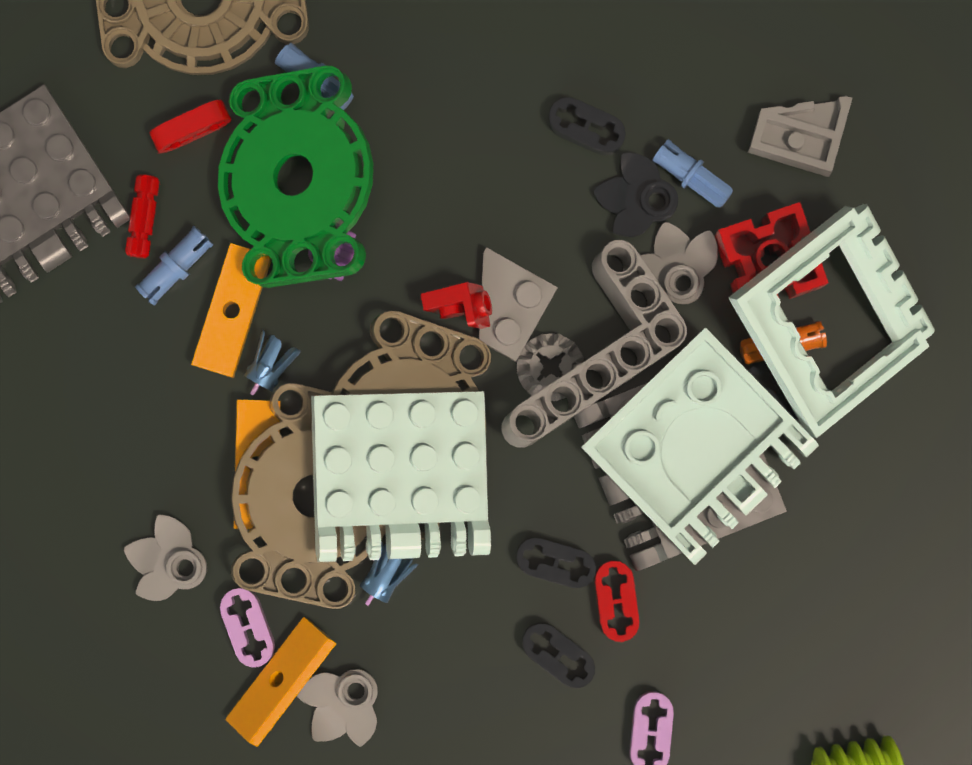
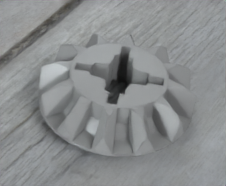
(549, 346)

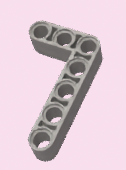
(608, 361)

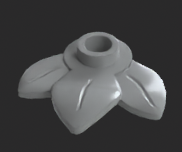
(679, 256)
(160, 560)
(339, 711)

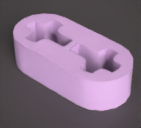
(237, 630)
(662, 732)

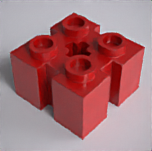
(781, 230)

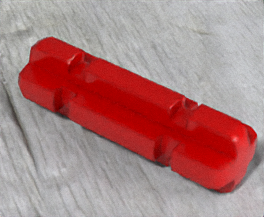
(142, 216)

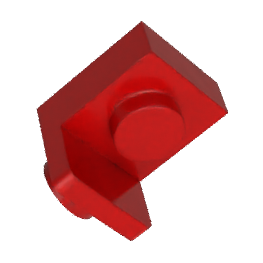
(460, 300)

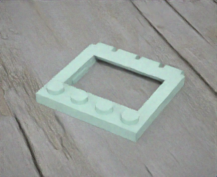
(780, 341)

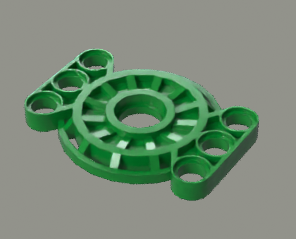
(338, 186)

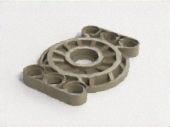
(197, 35)
(409, 368)
(274, 518)

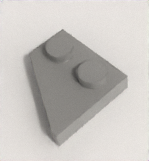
(801, 135)

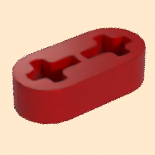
(190, 126)
(606, 602)

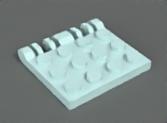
(693, 439)
(397, 467)

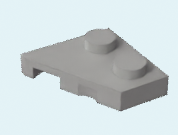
(517, 304)

